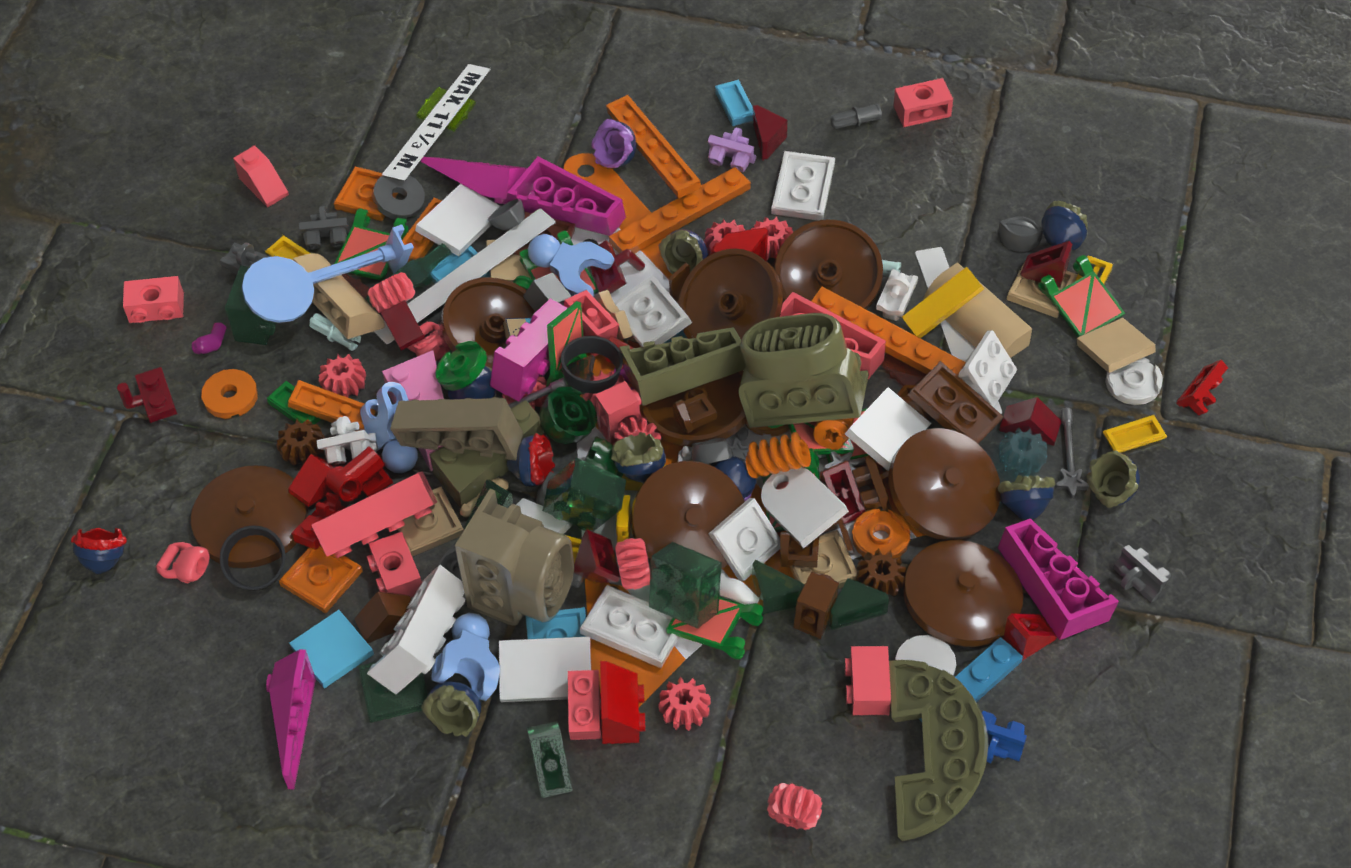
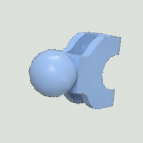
(568, 260)
(396, 457)
(469, 656)

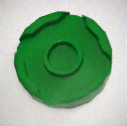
(461, 366)

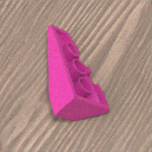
(481, 177)
(291, 698)

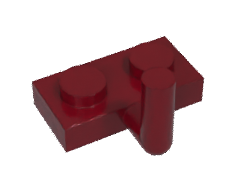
(613, 278)
(153, 395)

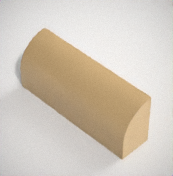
(340, 301)
(985, 314)

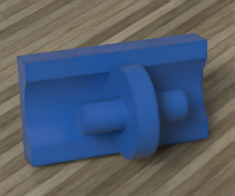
(1004, 741)

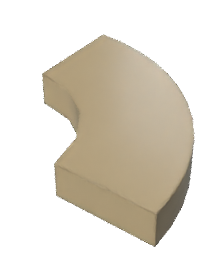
(620, 317)

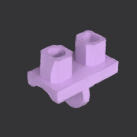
(733, 146)

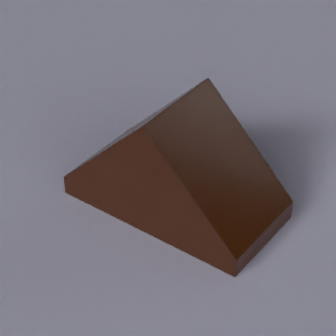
(381, 615)

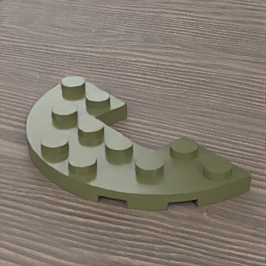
(952, 741)

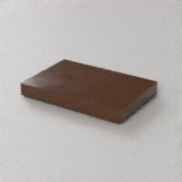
(955, 404)

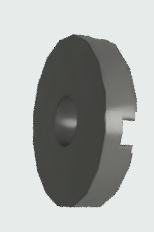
(394, 208)

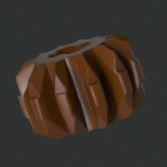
(299, 441)
(881, 572)

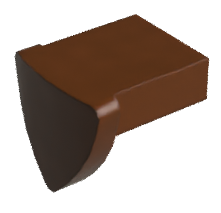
(693, 412)
(794, 555)

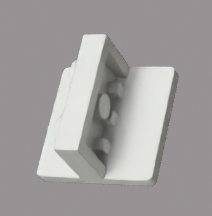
(988, 369)

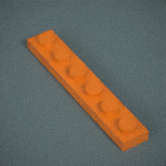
(655, 147)
(680, 212)
(899, 342)

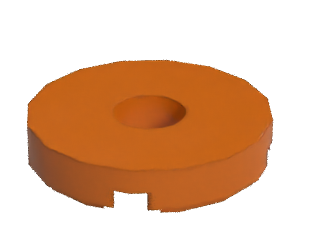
(226, 381)
(878, 520)

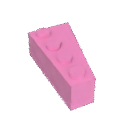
(419, 382)

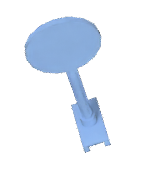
(283, 290)

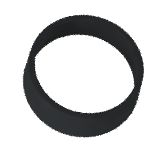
(595, 345)
(238, 535)

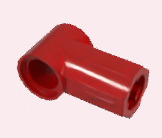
(348, 480)

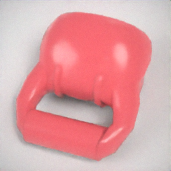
(434, 341)
(189, 564)

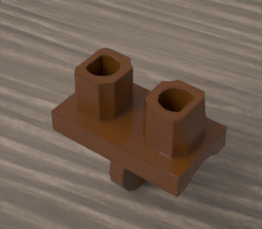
(867, 475)

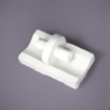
(896, 294)
(336, 445)

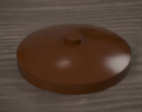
(832, 257)
(729, 292)
(478, 311)
(724, 398)
(944, 484)
(243, 499)
(683, 506)
(962, 592)

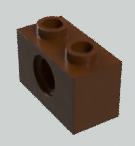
(815, 604)

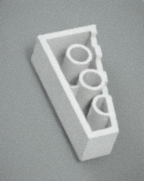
(420, 631)

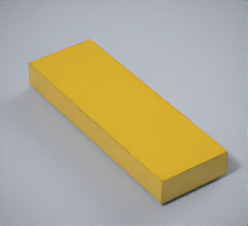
(943, 302)

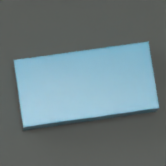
(735, 102)

